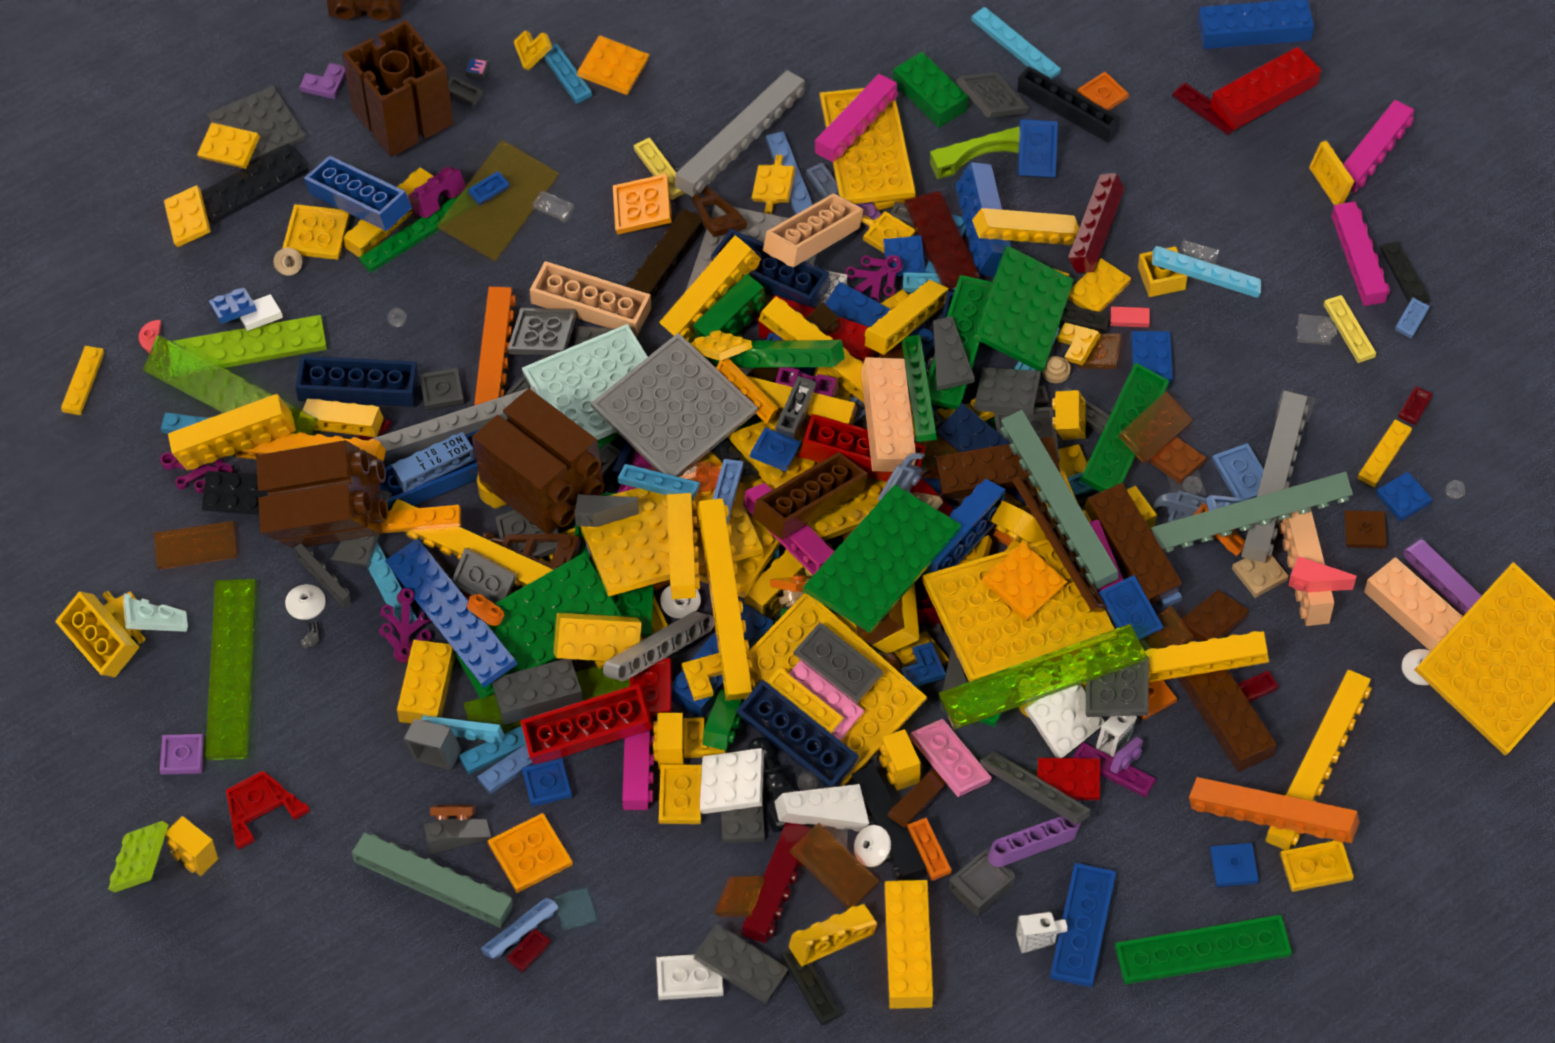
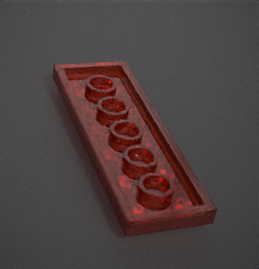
(941, 238)

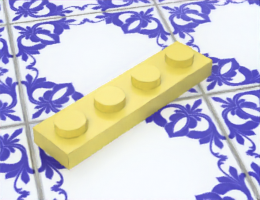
(657, 164)
(1349, 329)

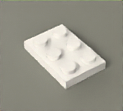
(686, 978)

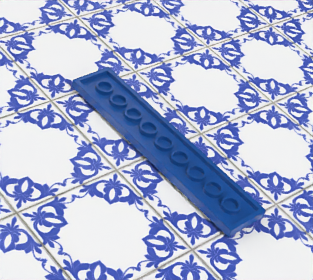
(449, 613)

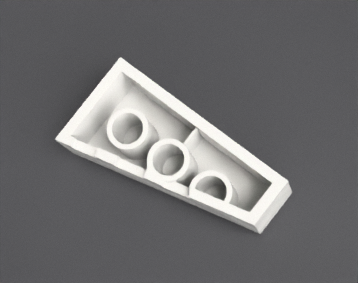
(832, 807)

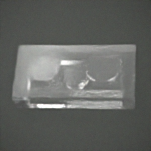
(553, 206)

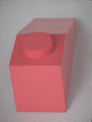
(1316, 577)

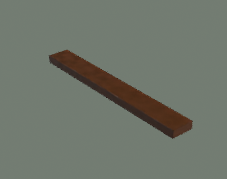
(1059, 544)

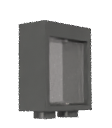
(981, 884)

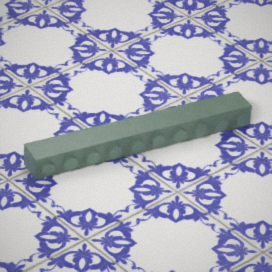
(1059, 499)
(1253, 511)

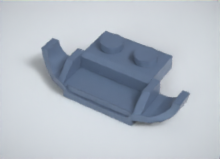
(904, 475)
(1180, 504)

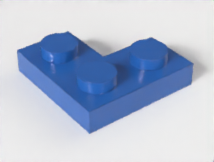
(927, 668)

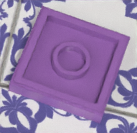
(182, 754)

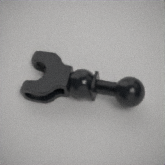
(773, 780)

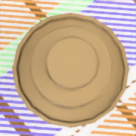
(287, 261)
(1056, 370)
(790, 597)

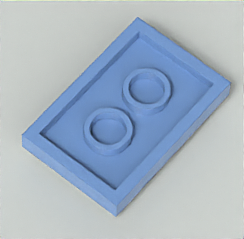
(1240, 471)

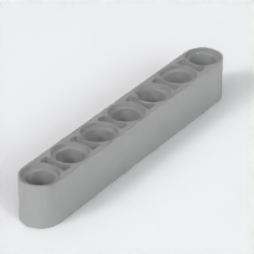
(658, 646)

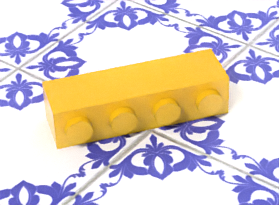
(345, 417)

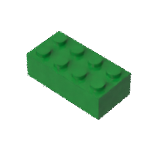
(930, 89)
(733, 309)

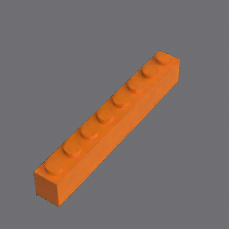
(495, 344)
(1274, 810)

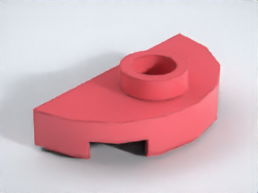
(148, 334)

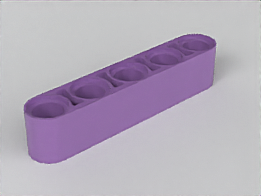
(1441, 575)
(1032, 841)

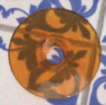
(703, 472)

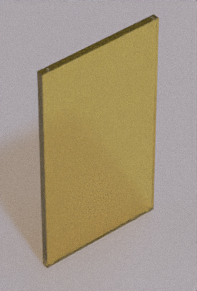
(496, 222)

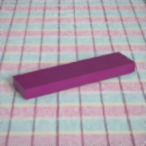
(1129, 778)

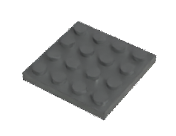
(265, 115)

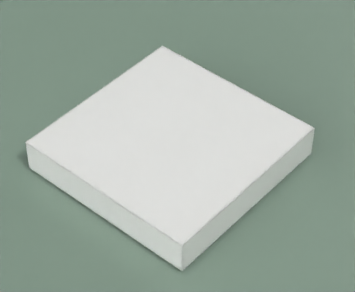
(266, 312)

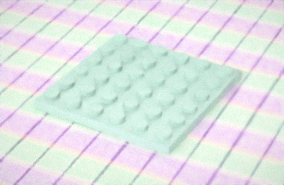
(585, 372)

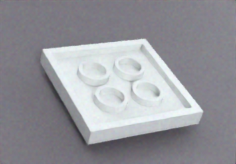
(1063, 719)
(732, 781)

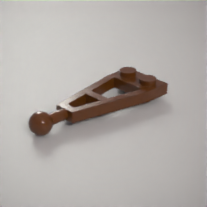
(722, 224)
(564, 552)

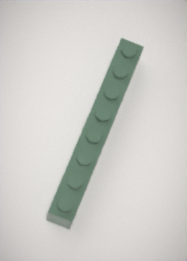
(432, 879)

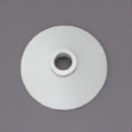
(306, 608)
(674, 610)
(1410, 662)
(879, 846)

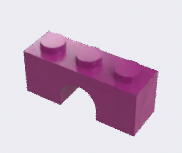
(425, 198)
(824, 384)

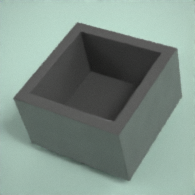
(432, 744)

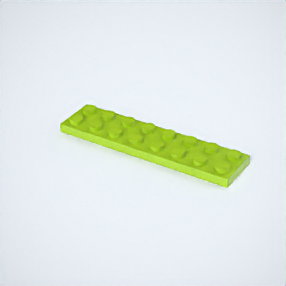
(260, 343)

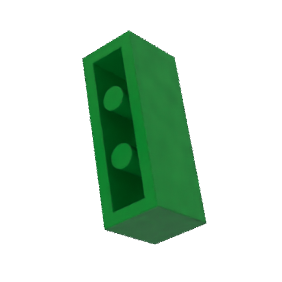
(722, 722)

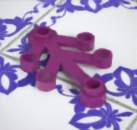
(874, 278)
(198, 472)
(403, 627)

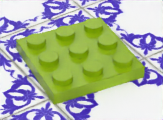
(138, 856)

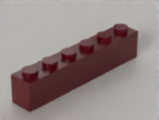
(1096, 223)
(775, 890)

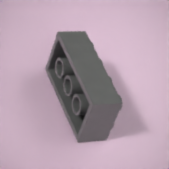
(536, 690)

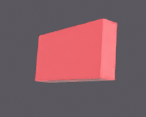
(1129, 317)

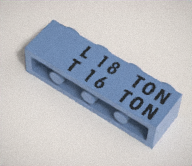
(433, 462)

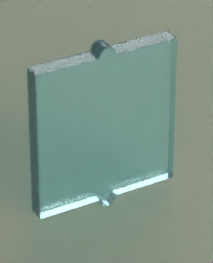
(575, 909)

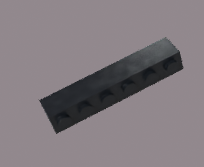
(1068, 104)
(903, 853)

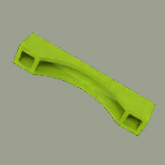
(950, 159)

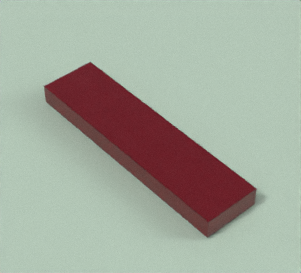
(1201, 105)

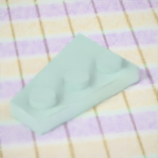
(152, 617)

